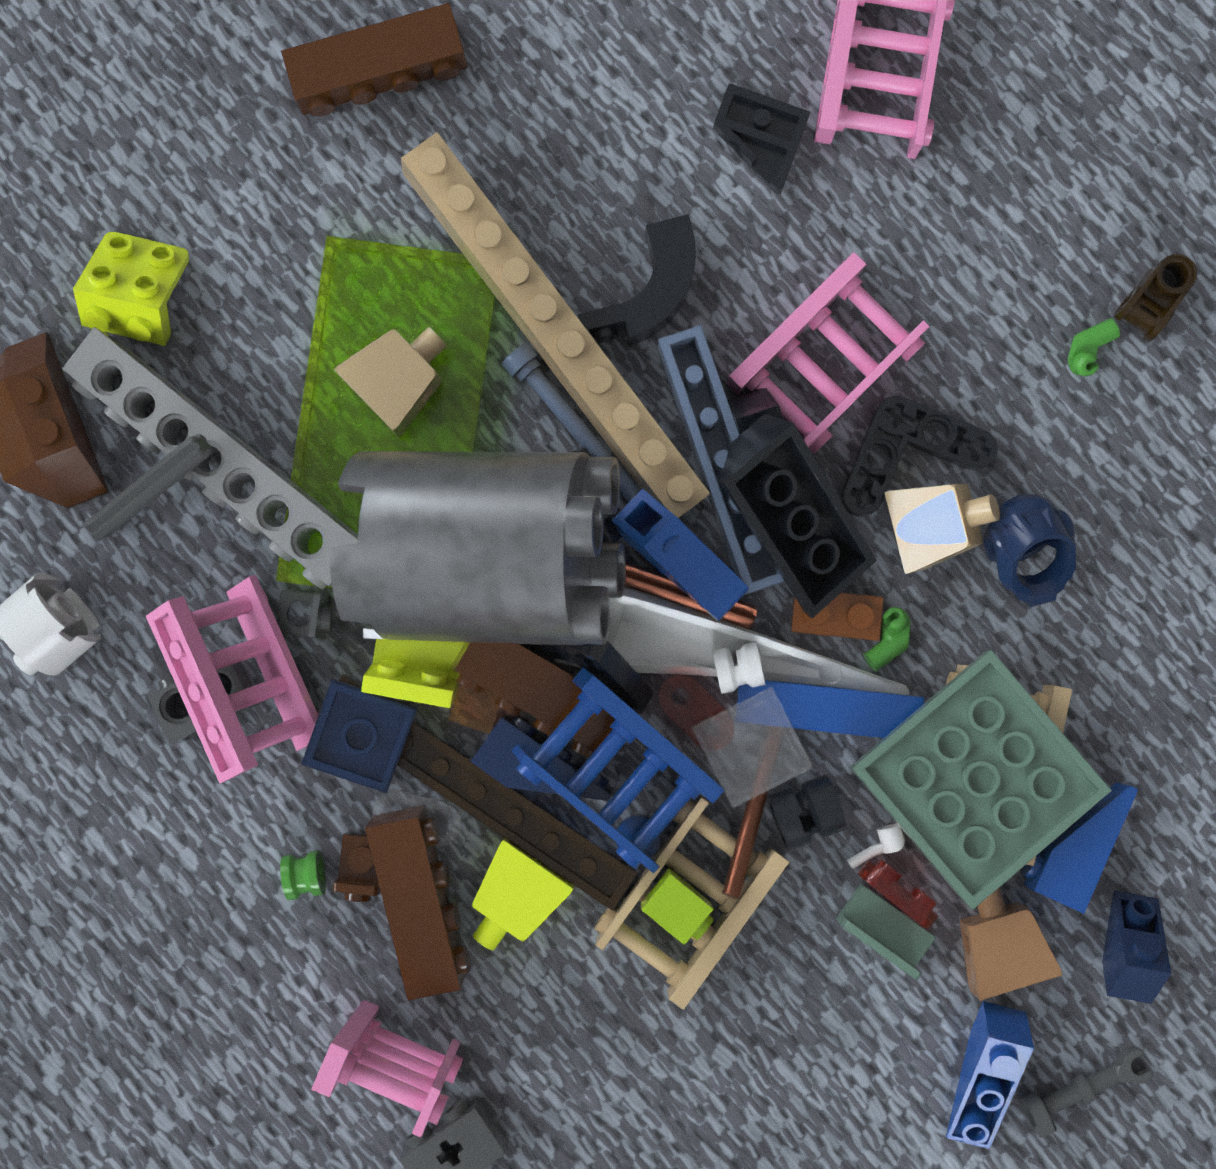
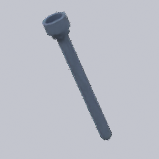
(525, 366)

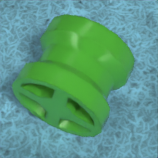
(303, 875)

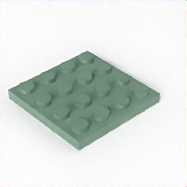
(980, 779)

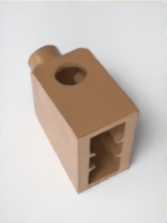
(1004, 949)

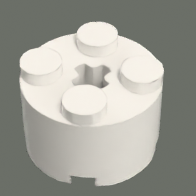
(46, 626)

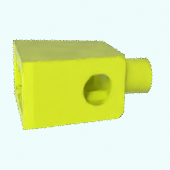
(516, 896)

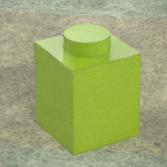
(678, 907)

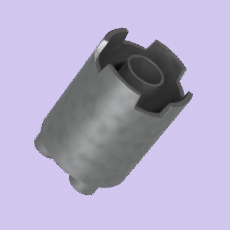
(481, 547)

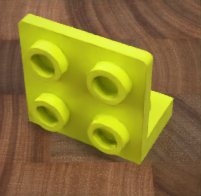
(414, 671)

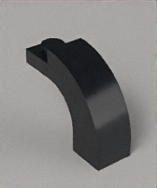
(673, 263)

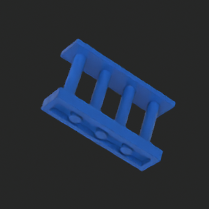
(626, 728)

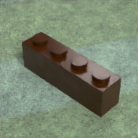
(375, 60)
(529, 685)
(417, 902)

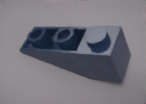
(501, 763)

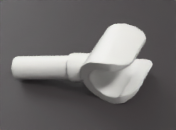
(891, 841)

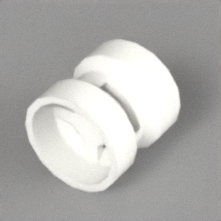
(738, 667)

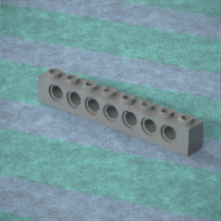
(104, 358)

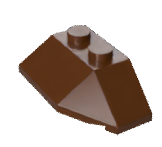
(41, 429)

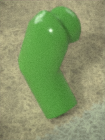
(1085, 346)
(893, 640)

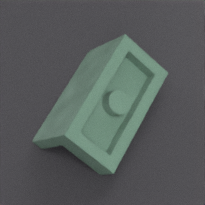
(885, 930)

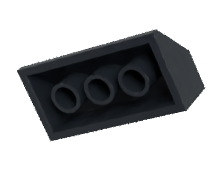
(794, 512)

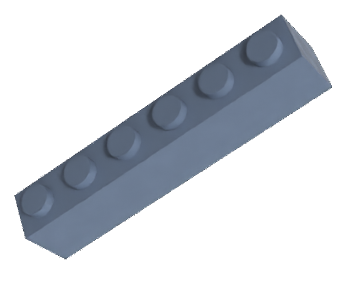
(710, 434)

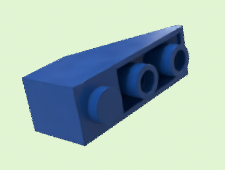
(679, 554)
(990, 1073)

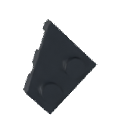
(761, 132)

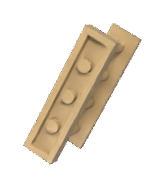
(689, 976)

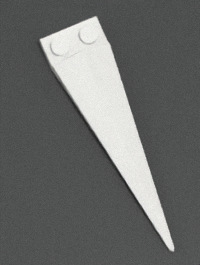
(679, 640)

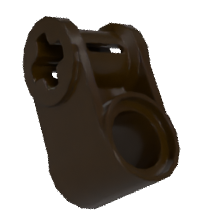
(1152, 300)

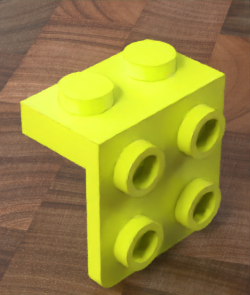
(129, 287)

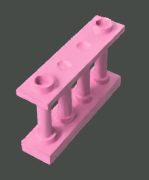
(843, 74)
(816, 315)
(202, 689)
(389, 1066)

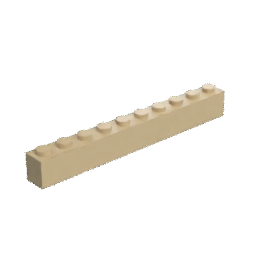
(551, 326)

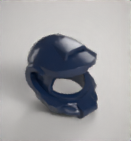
(1023, 530)

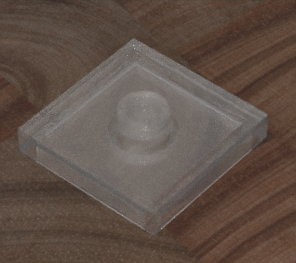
(752, 747)

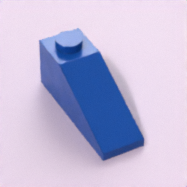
(1076, 858)

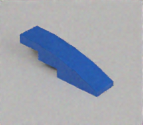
(838, 708)

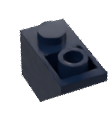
(1135, 949)

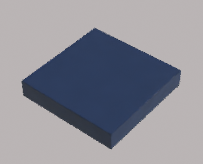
(359, 736)

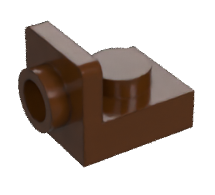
(356, 870)

